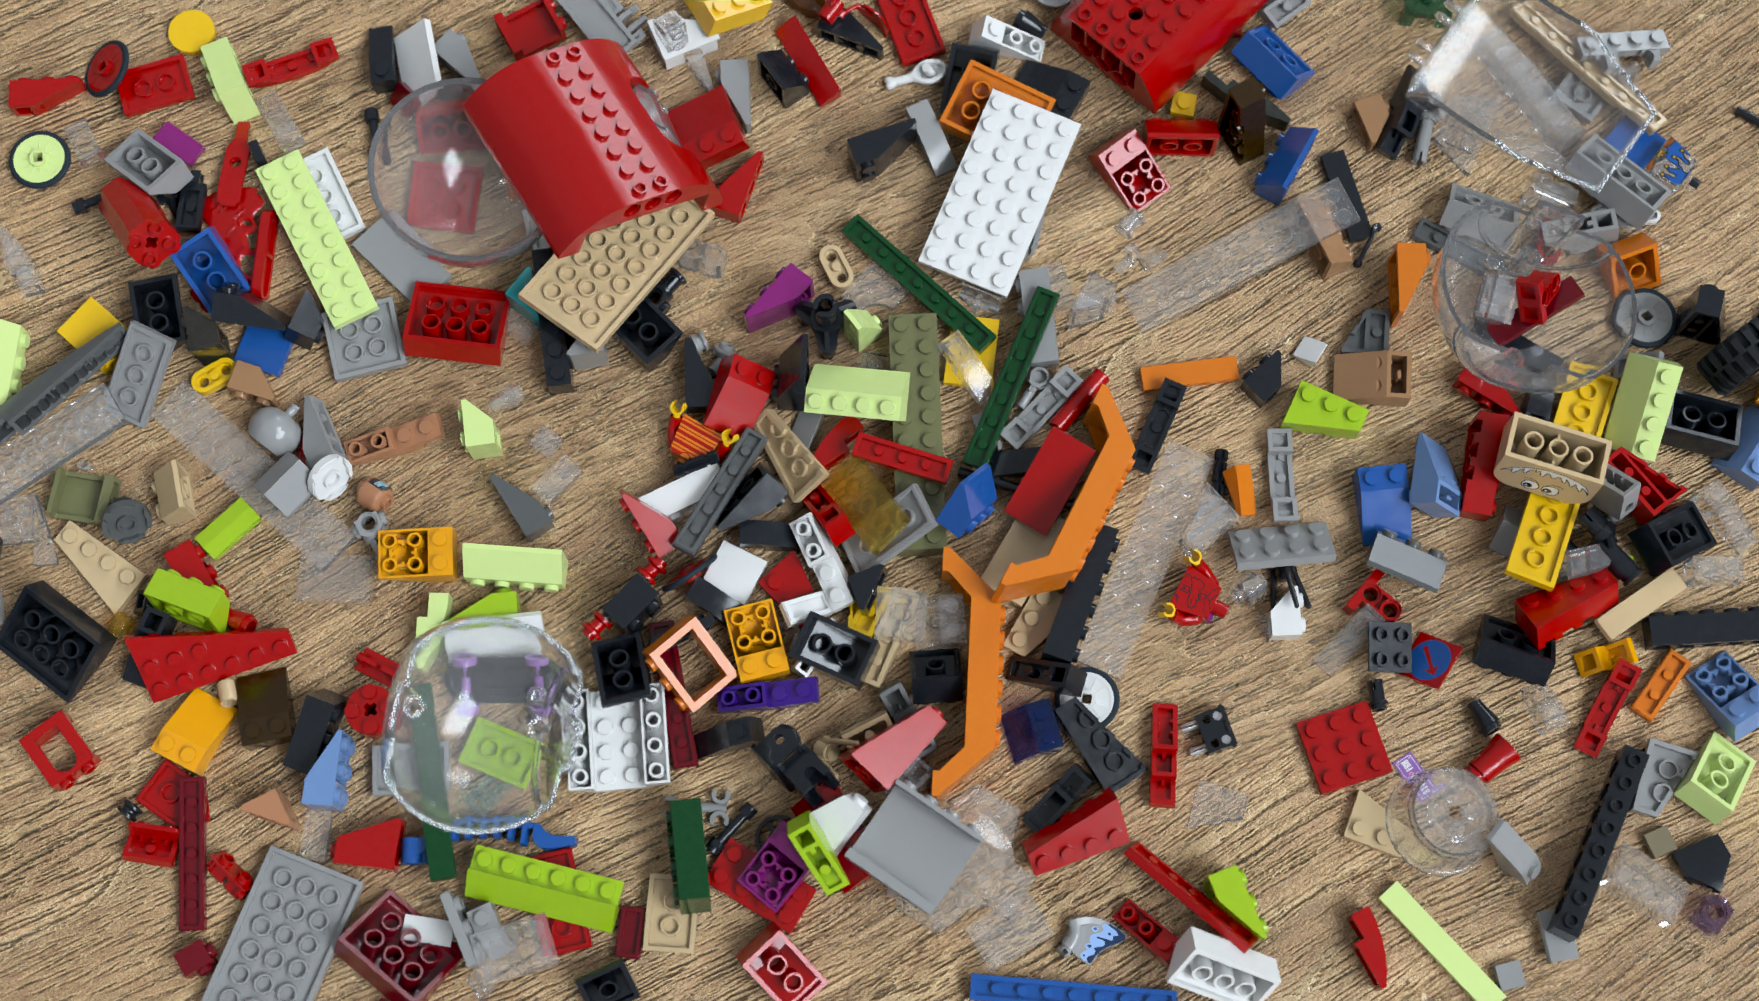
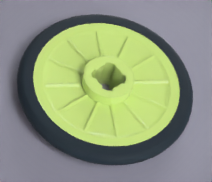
(37, 145)

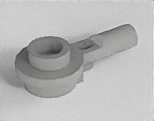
(1037, 379)

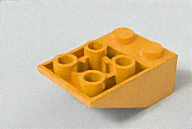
(418, 554)
(757, 642)

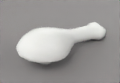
(926, 73)

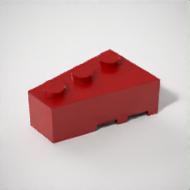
(1655, 489)

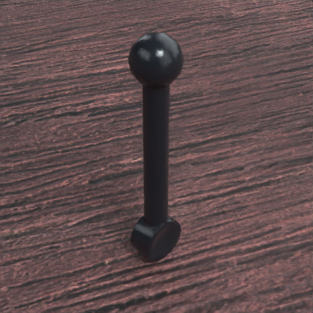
(1376, 227)

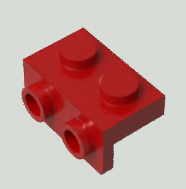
(151, 844)

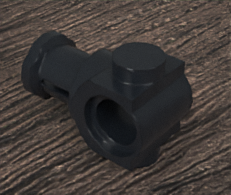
(666, 288)

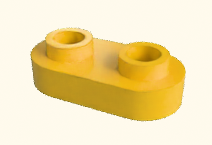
(214, 374)

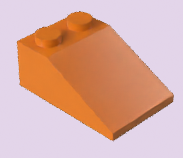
(1405, 270)

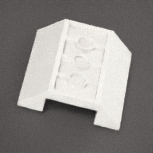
(621, 744)

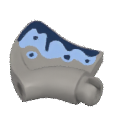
(1089, 937)

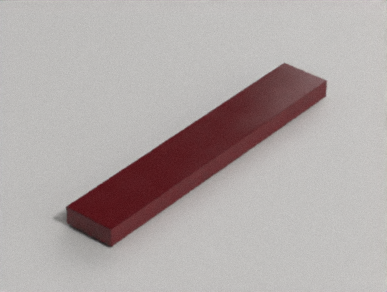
(678, 721)
(192, 853)

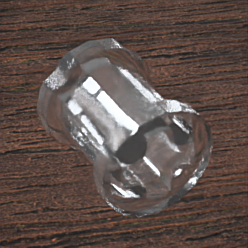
(1129, 223)

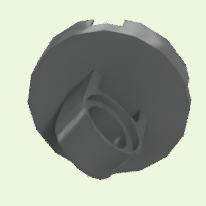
(126, 520)

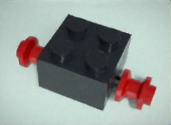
(631, 605)

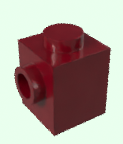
(197, 959)

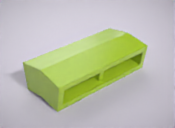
(228, 529)

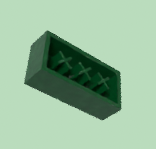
(690, 860)

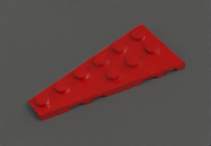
(196, 659)

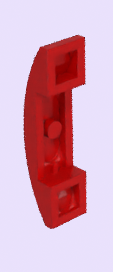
(292, 66)
(1606, 707)

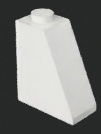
(696, 38)
(842, 819)

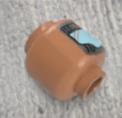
(374, 495)

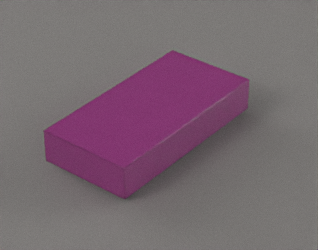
(179, 143)

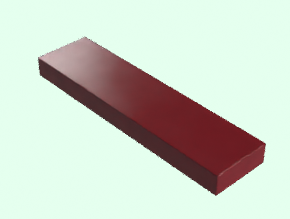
(1567, 295)

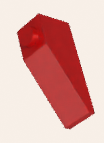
(738, 189)
(828, 515)

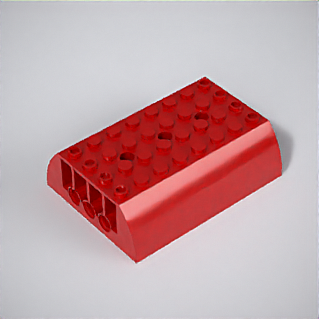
(1158, 51)

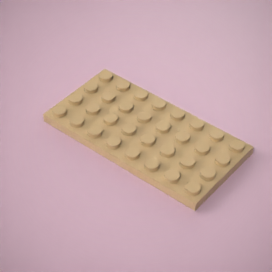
(613, 272)

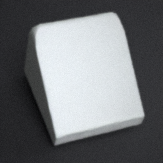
(1309, 351)

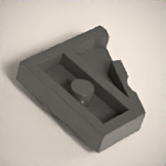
(1369, 333)

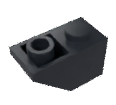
(1264, 381)

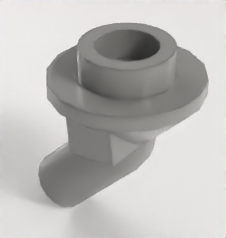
(721, 350)

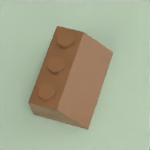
(1331, 256)

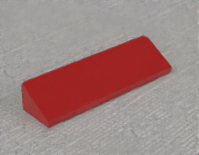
(808, 61)

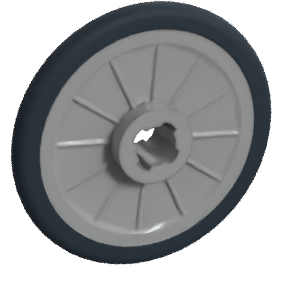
(1661, 319)

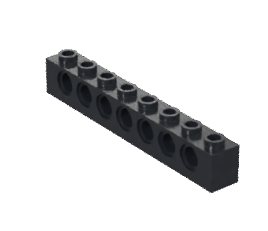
(1597, 843)

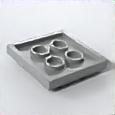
(367, 344)

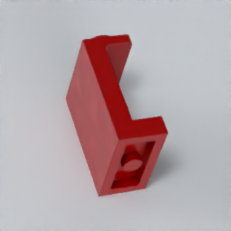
(531, 28)

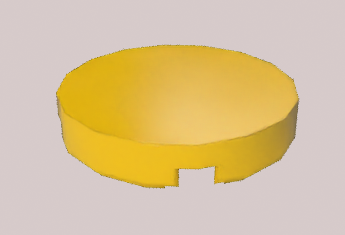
(191, 31)

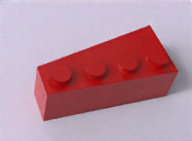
(1480, 456)
(1550, 614)
(1078, 835)

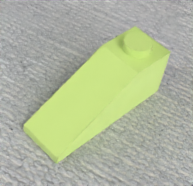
(861, 328)

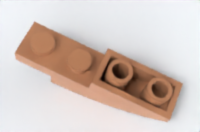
(394, 441)

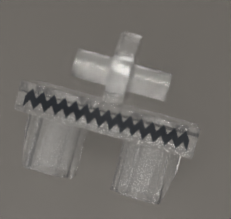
(980, 298)

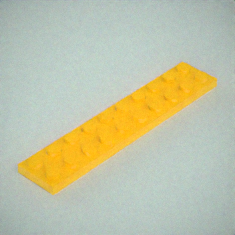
(1549, 522)

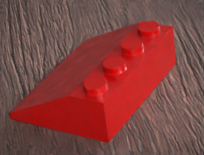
(709, 127)
(456, 323)

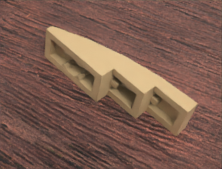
(1640, 604)

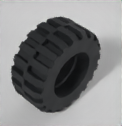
(1732, 359)

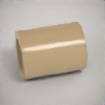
(227, 693)

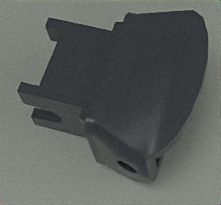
(799, 771)

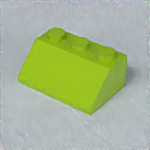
(189, 600)

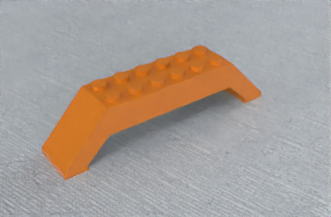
(1087, 512)
(982, 680)

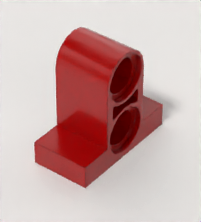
(1535, 295)
(1381, 598)

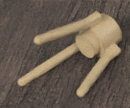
(827, 750)

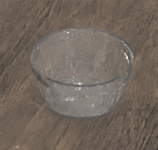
(1422, 822)

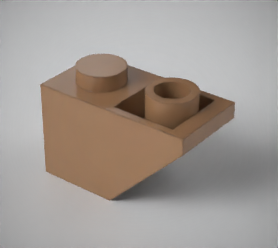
(252, 383)

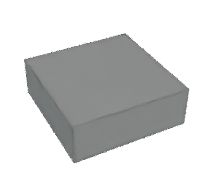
(1509, 975)

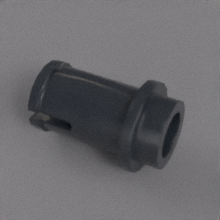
(1377, 695)

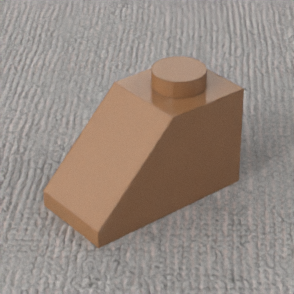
(1370, 118)

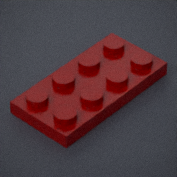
(724, 877)

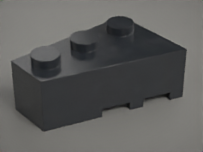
(1702, 315)
(314, 728)

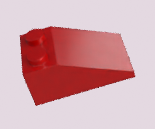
(738, 395)
(781, 966)

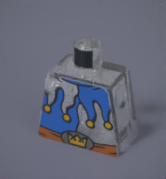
(1673, 167)

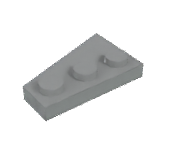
(1661, 776)

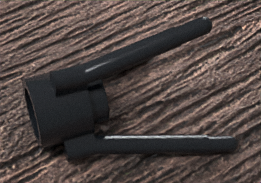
(1287, 574)

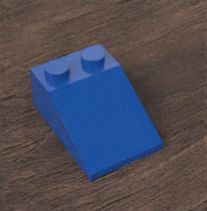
(208, 264)
(1382, 501)

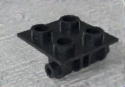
(1389, 647)

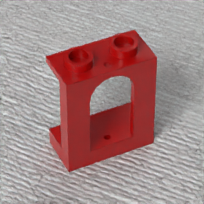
(86, 759)

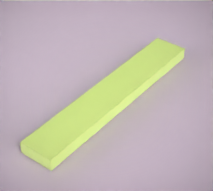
(1439, 944)

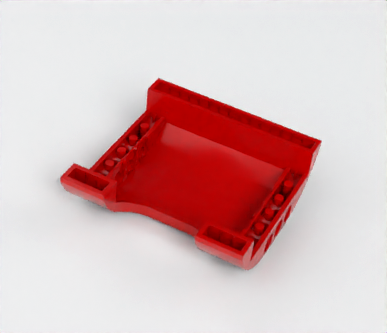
(582, 143)

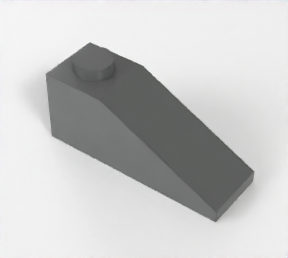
(527, 511)

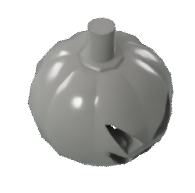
(276, 429)

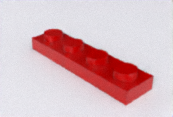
(902, 458)

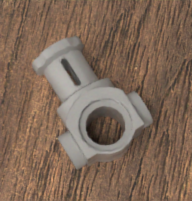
(370, 536)

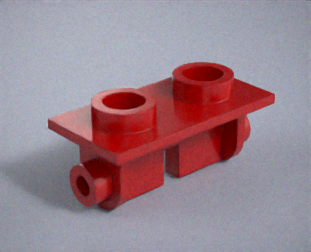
(376, 666)
(224, 866)

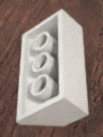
(1220, 969)

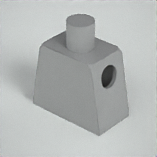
(1617, 495)

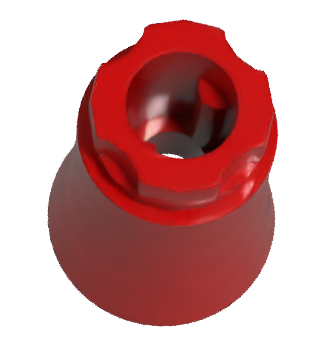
(1493, 759)

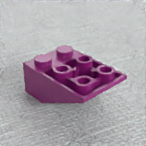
(779, 299)
(775, 870)

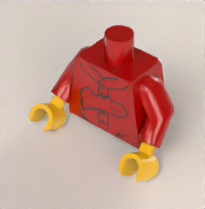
(1195, 595)

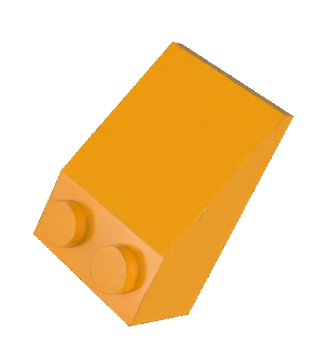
(195, 731)

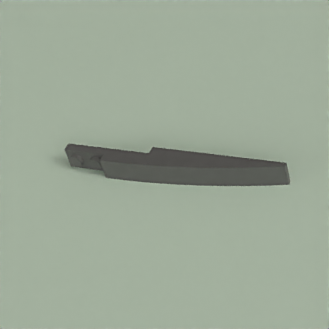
(57, 383)

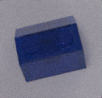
(1032, 731)

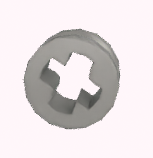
(699, 342)

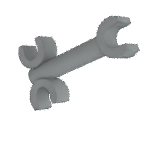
(718, 808)

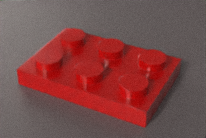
(156, 86)

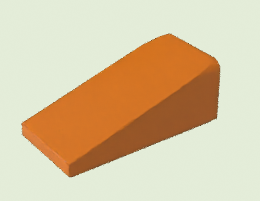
(1241, 489)

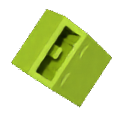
(1230, 894)

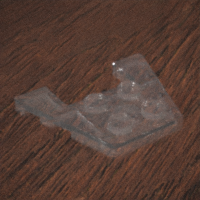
(24, 523)

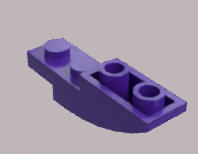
(768, 696)

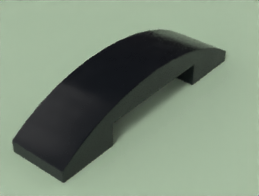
(1158, 425)

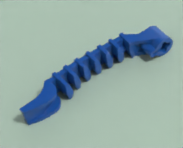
(414, 848)

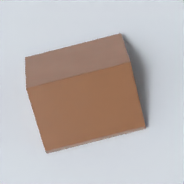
(273, 807)

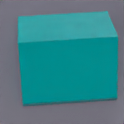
(516, 303)

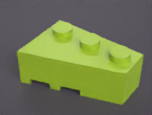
(1323, 413)

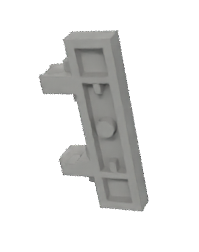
(1633, 43)

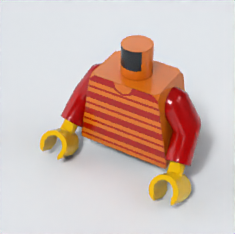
(690, 439)

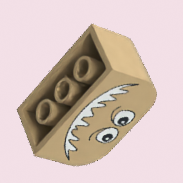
(1551, 459)

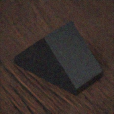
(865, 585)

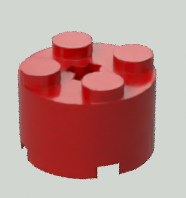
(359, 708)

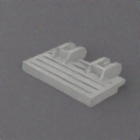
(600, 20)

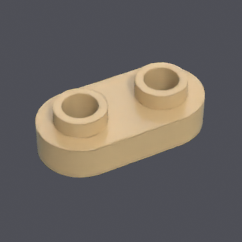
(836, 268)

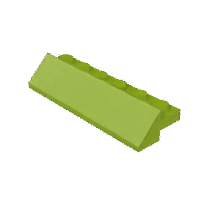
(544, 887)

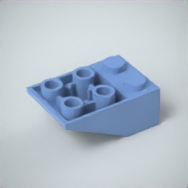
(1434, 480)
(1727, 694)
(328, 777)

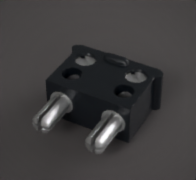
(1217, 730)

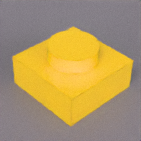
(1183, 105)

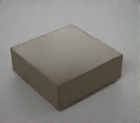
(1659, 842)

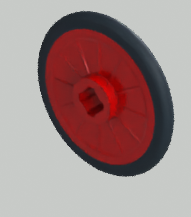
(107, 68)
(689, 573)

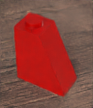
(371, 847)

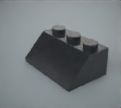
(159, 306)
(648, 335)
(1509, 651)

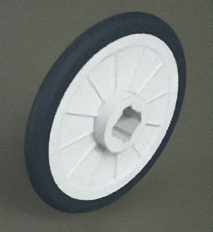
(1104, 695)

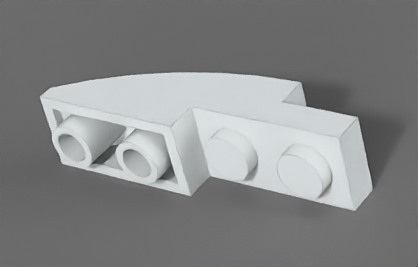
(824, 560)

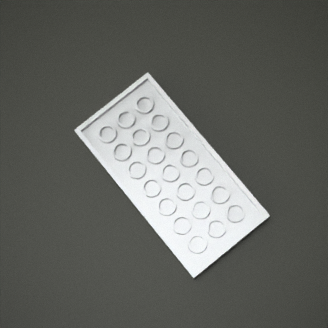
(999, 193)

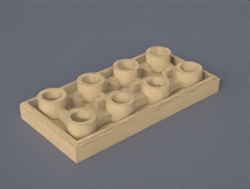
(1018, 547)

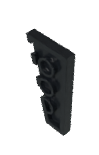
(1104, 755)

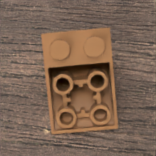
(1373, 377)

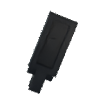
(192, 205)

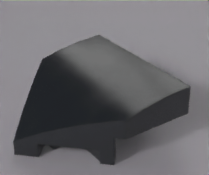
(1704, 862)

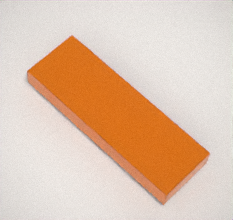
(1660, 685)

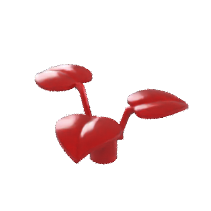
(833, 9)

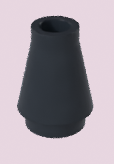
(1030, 24)
(1484, 718)

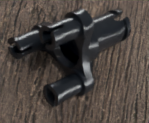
(825, 320)
(1604, 535)

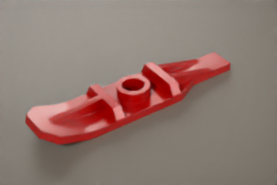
(232, 178)

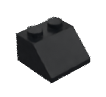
(782, 76)
(936, 676)

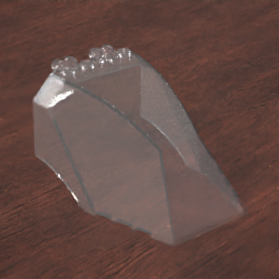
(1532, 88)

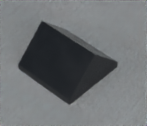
(609, 983)

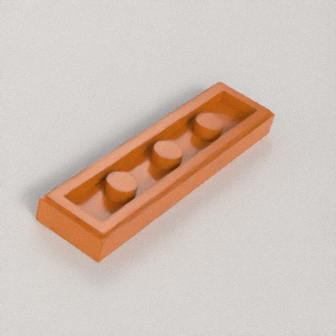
(1190, 373)

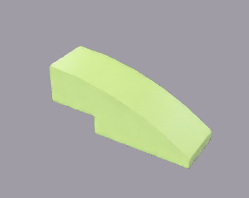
(438, 611)

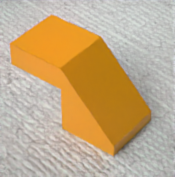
(1603, 658)

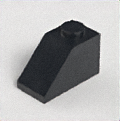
(305, 324)

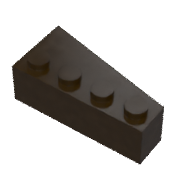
(1243, 120)

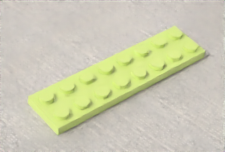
(317, 239)

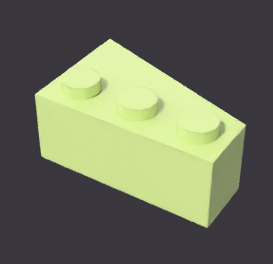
(228, 80)

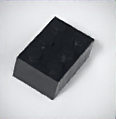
(1703, 425)

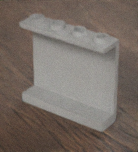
(915, 847)

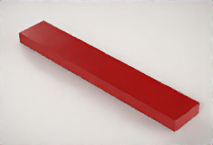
(1191, 897)

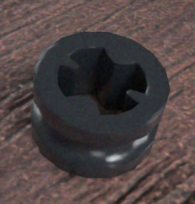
(130, 810)

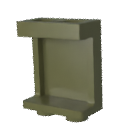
(81, 496)

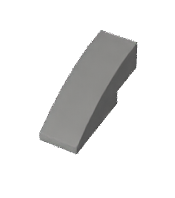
(931, 138)

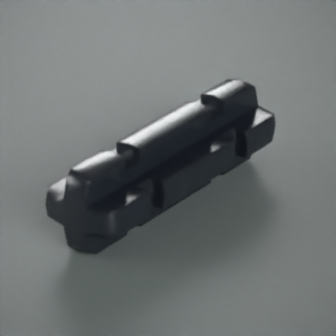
(696, 463)
(1219, 466)

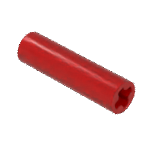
(1079, 400)

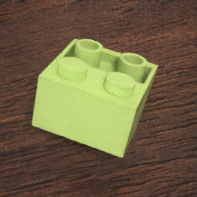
(480, 432)

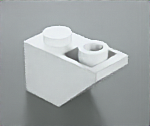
(1285, 620)

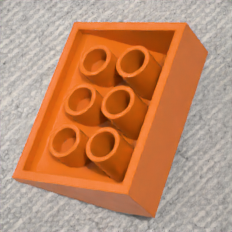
(973, 93)

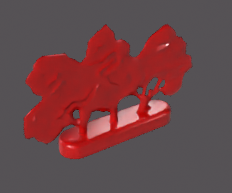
(229, 225)

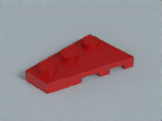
(786, 581)

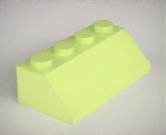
(13, 345)
(857, 392)
(1643, 404)
(514, 567)

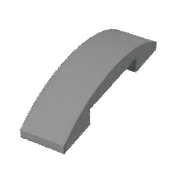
(1042, 408)
(1280, 475)

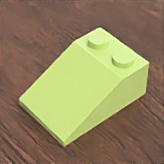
(1715, 779)

